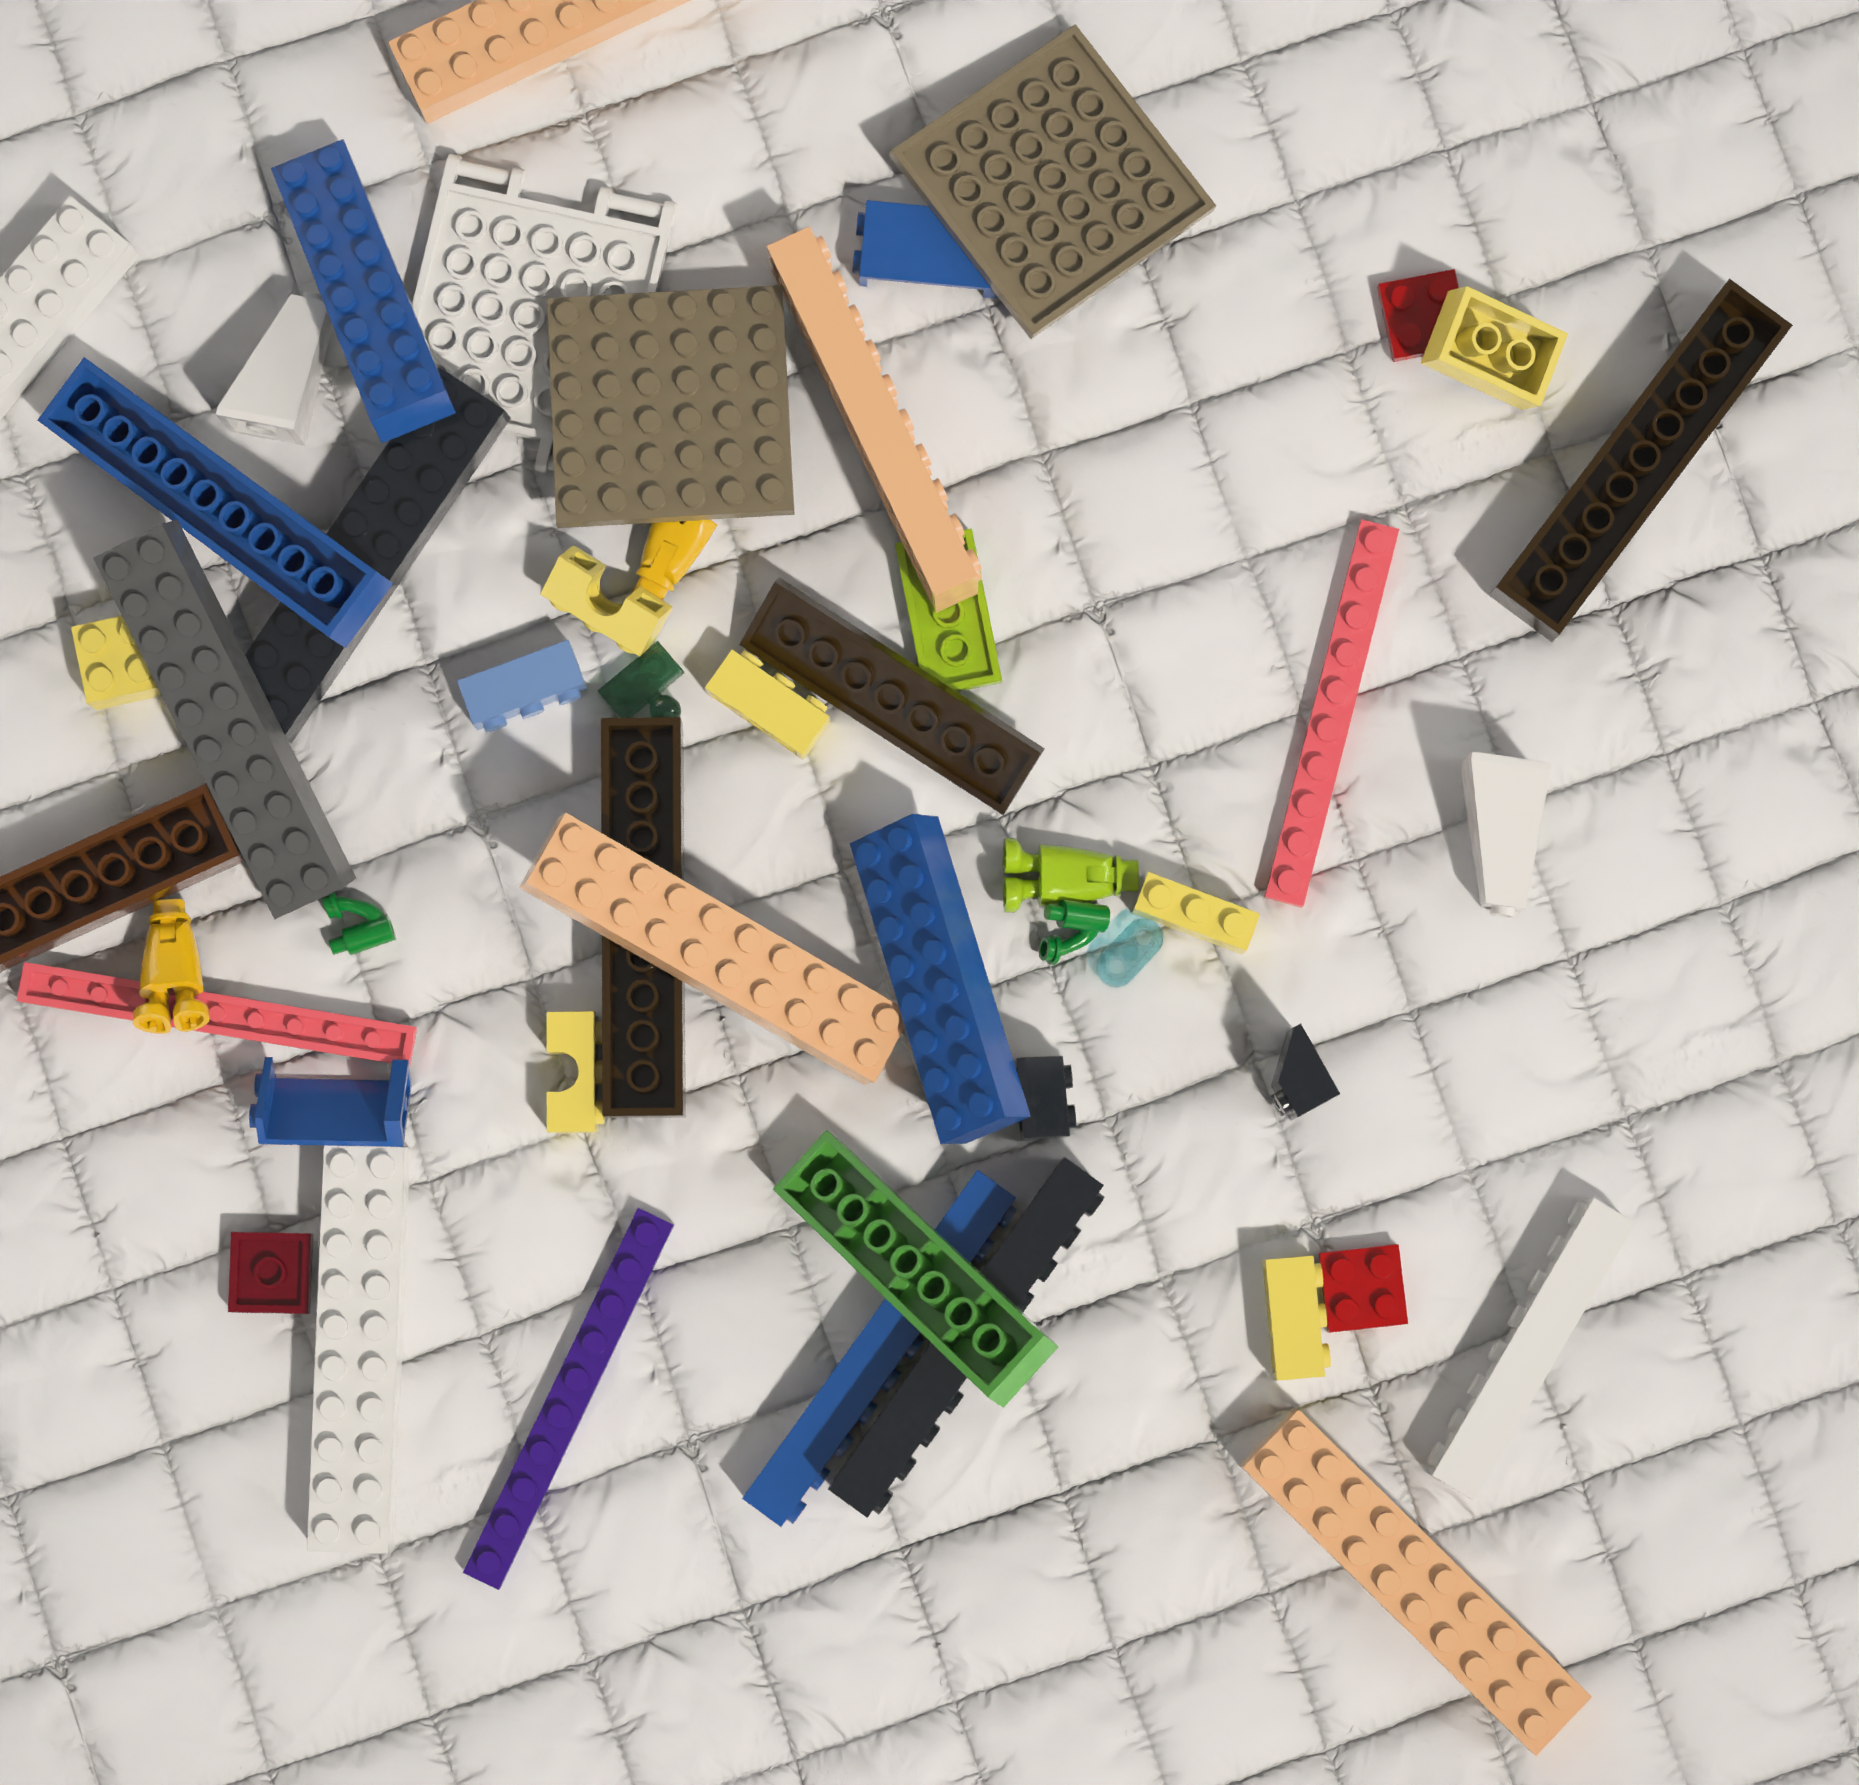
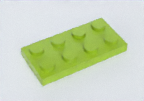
(955, 642)

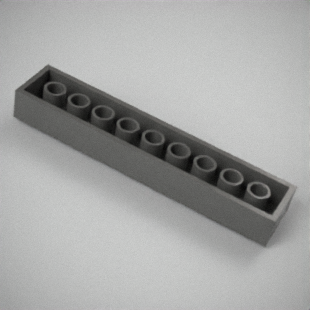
(225, 718)

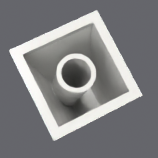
(282, 376)
(1504, 823)

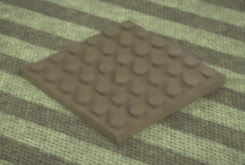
(1052, 181)
(670, 406)

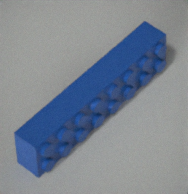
(363, 291)
(939, 979)

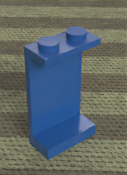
(911, 247)
(331, 1109)

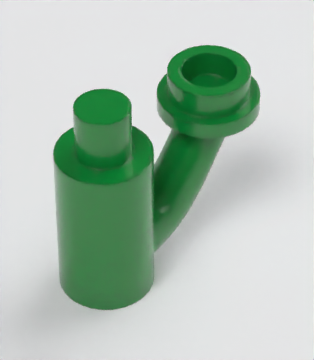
(1085, 917)
(362, 936)

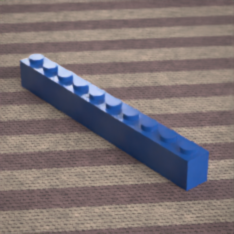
(868, 1367)

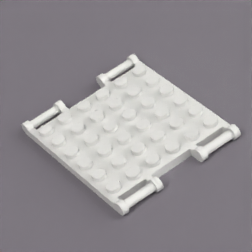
(497, 263)

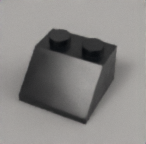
(1300, 1077)
(1044, 1088)

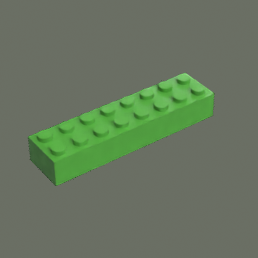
(915, 1269)

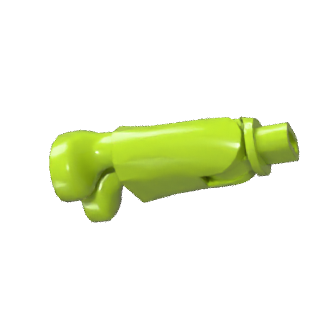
(1064, 875)

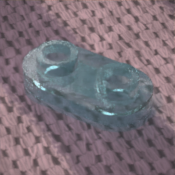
(1129, 952)

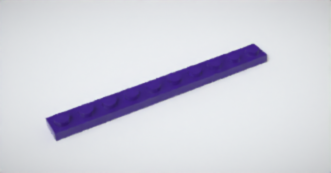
(568, 1399)

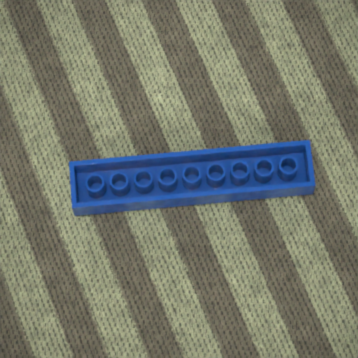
(215, 503)

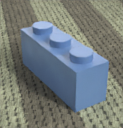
(522, 686)

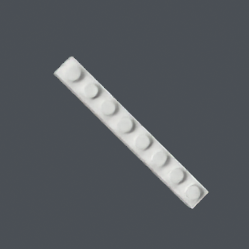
(1530, 1347)

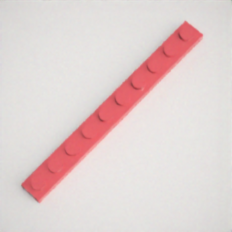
(1331, 713)
(228, 1015)

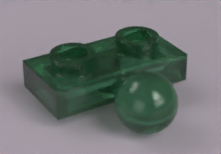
(643, 683)

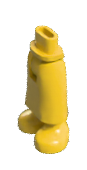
(670, 553)
(167, 963)

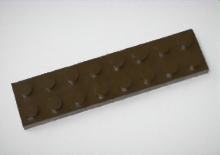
(891, 696)

